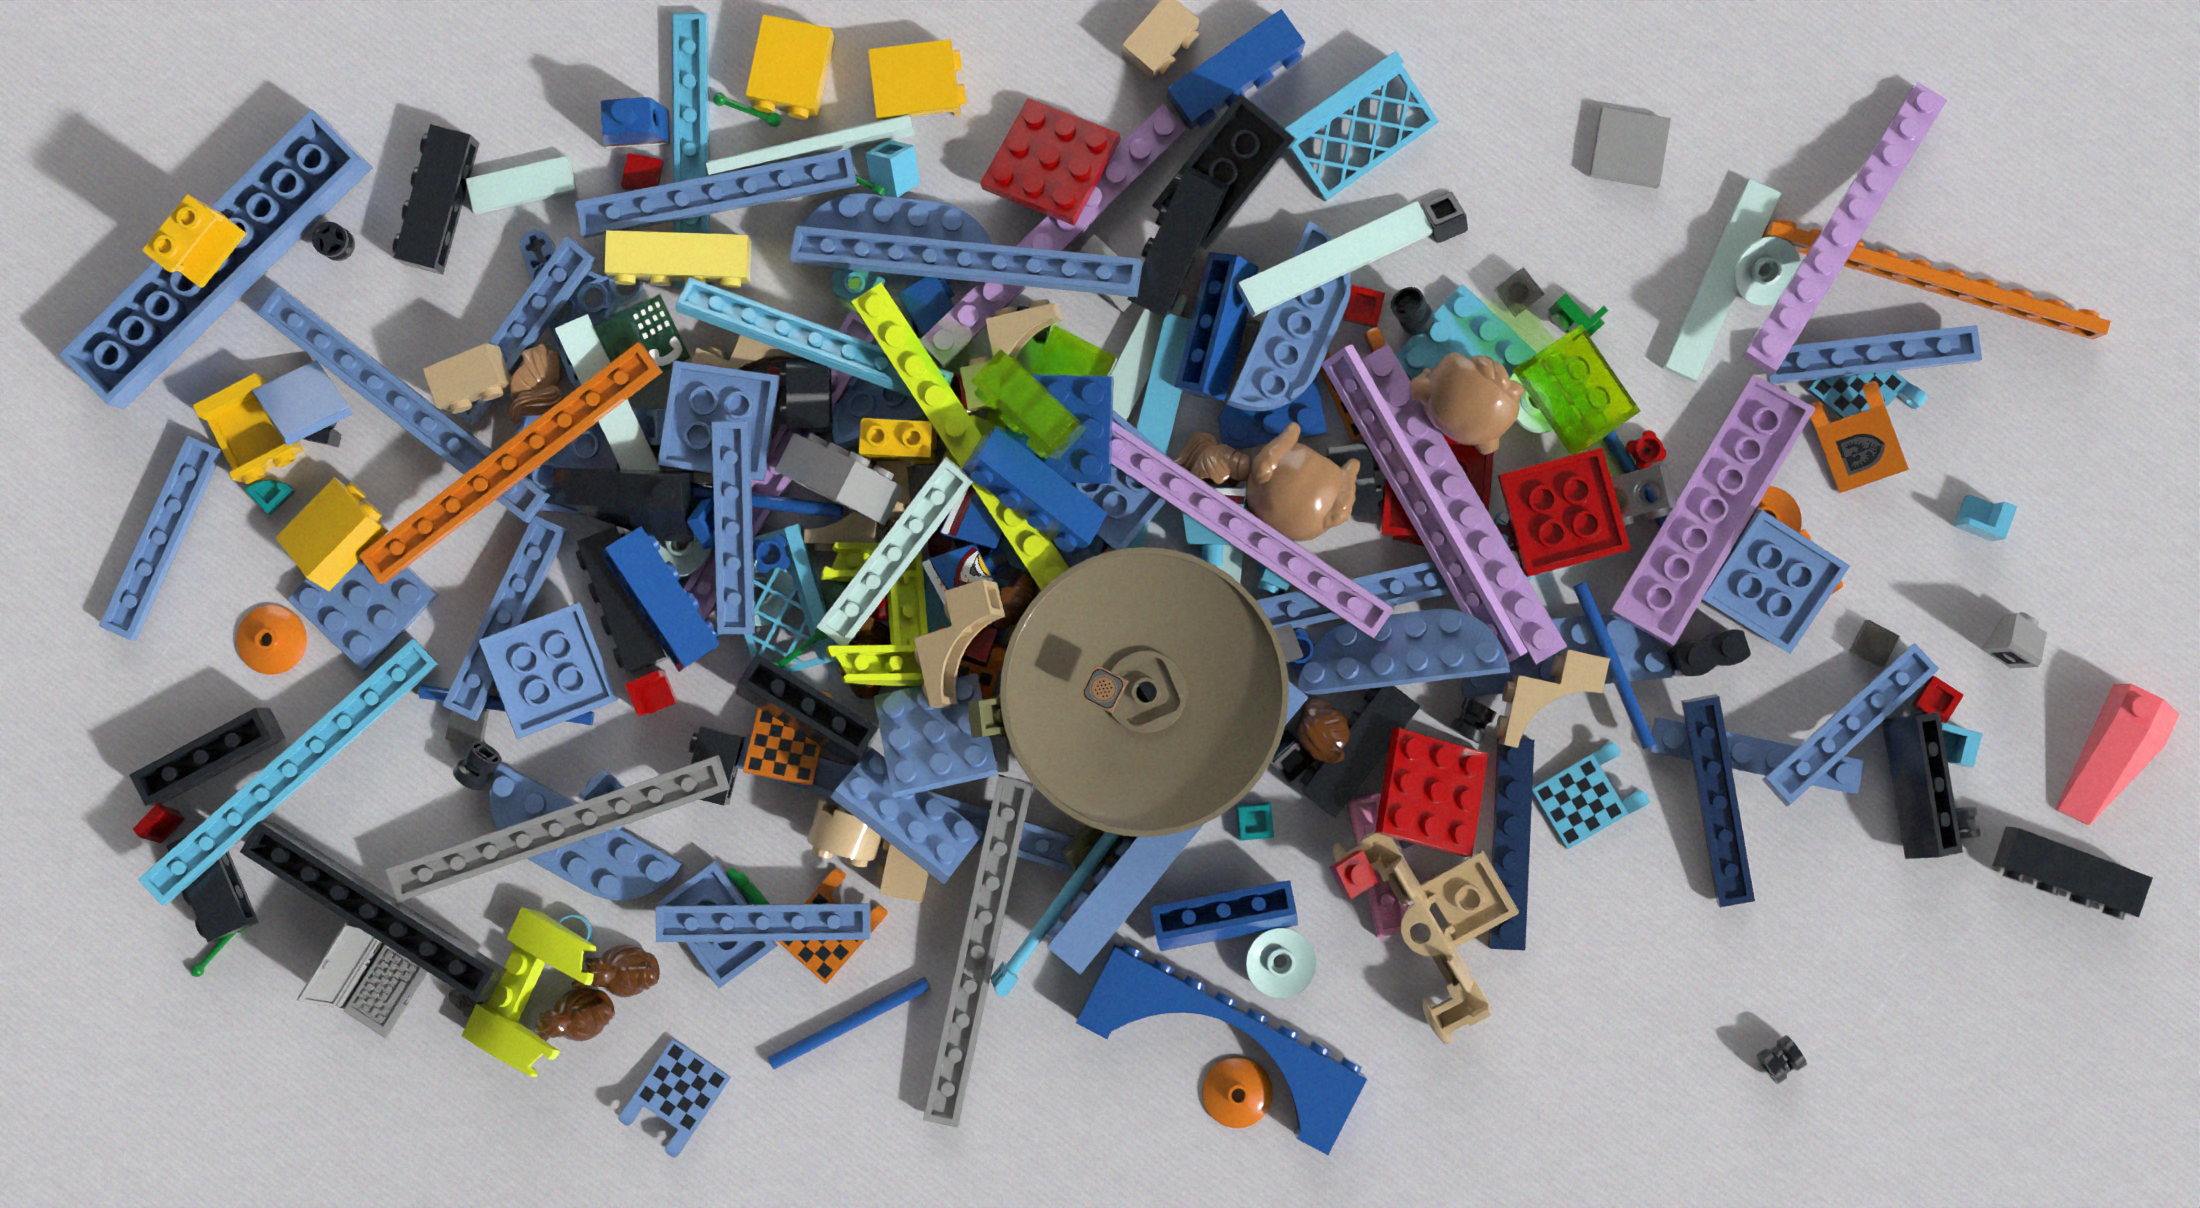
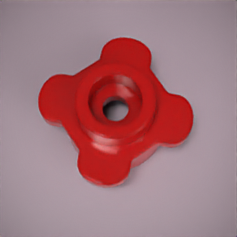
(1649, 441)

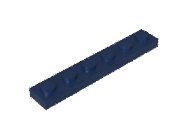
(1718, 800)
(1512, 838)

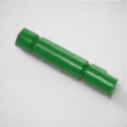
(747, 887)

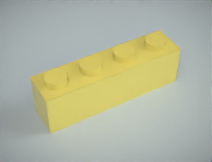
(676, 257)

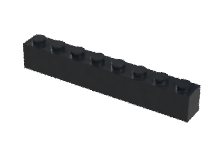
(373, 911)

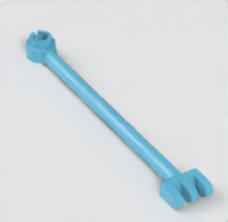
(1005, 975)

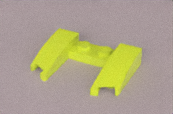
(907, 619)
(496, 1025)

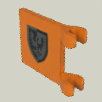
(1862, 444)

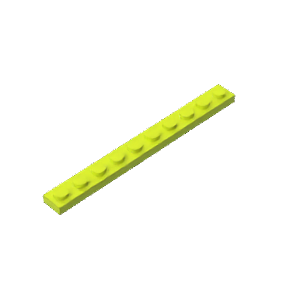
(951, 424)

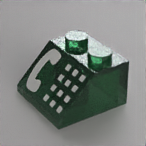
(643, 323)

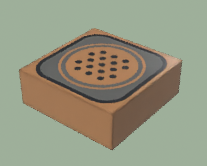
(1103, 688)

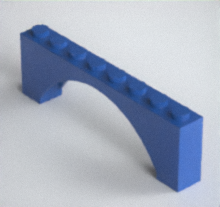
(1137, 989)

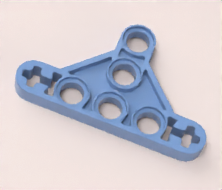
(611, 297)

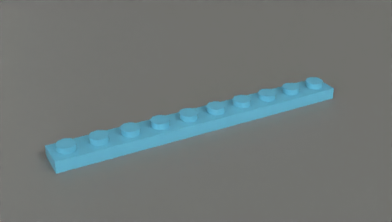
(288, 772)

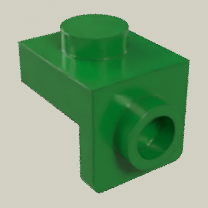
(1568, 316)

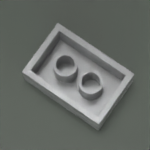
(840, 476)

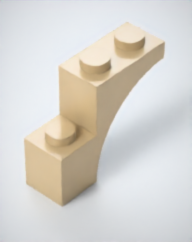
(1009, 332)
(745, 356)
(856, 527)
(940, 652)
(1526, 696)

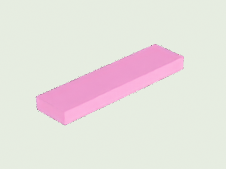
(1383, 902)

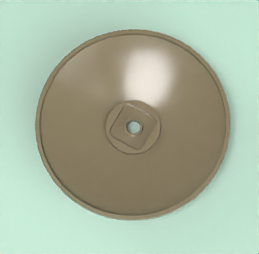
(1157, 622)

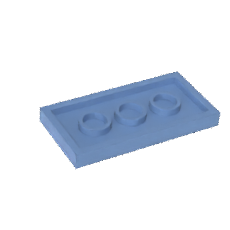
(912, 823)

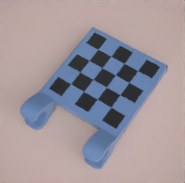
(679, 1091)

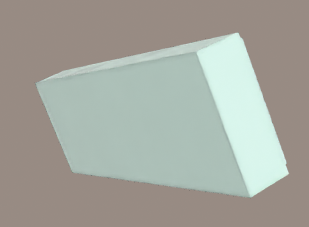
(521, 185)

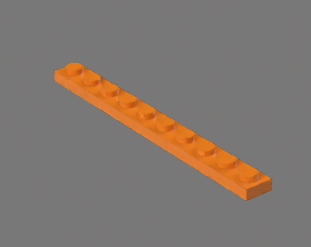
(1954, 284)
(510, 463)

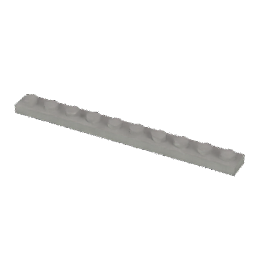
(558, 828)
(978, 951)

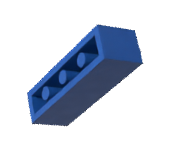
(1236, 69)
(1215, 328)
(1034, 491)
(660, 598)
(1224, 915)

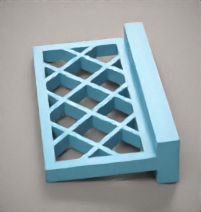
(1344, 99)
(810, 598)

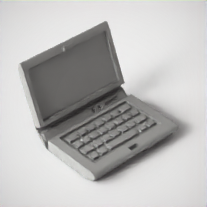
(365, 980)

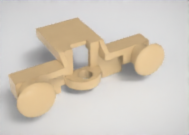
(1470, 901)

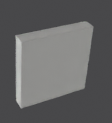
(1630, 147)

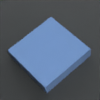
(302, 402)

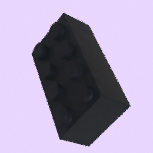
(1239, 153)

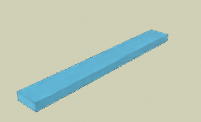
(690, 109)
(791, 334)
(1161, 396)

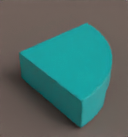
(270, 494)

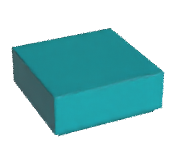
(1254, 821)

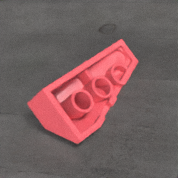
(2122, 742)

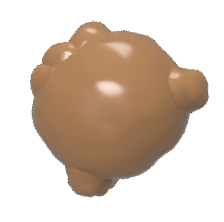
(1469, 399)
(1300, 488)

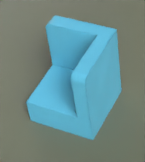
(893, 167)
(1985, 518)
(1961, 745)

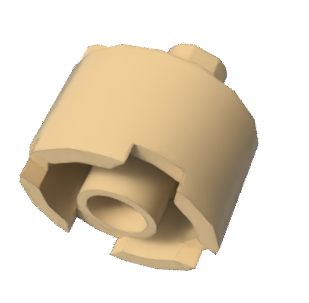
(842, 834)

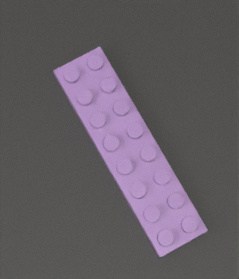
(1712, 510)

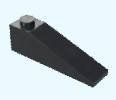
(630, 498)

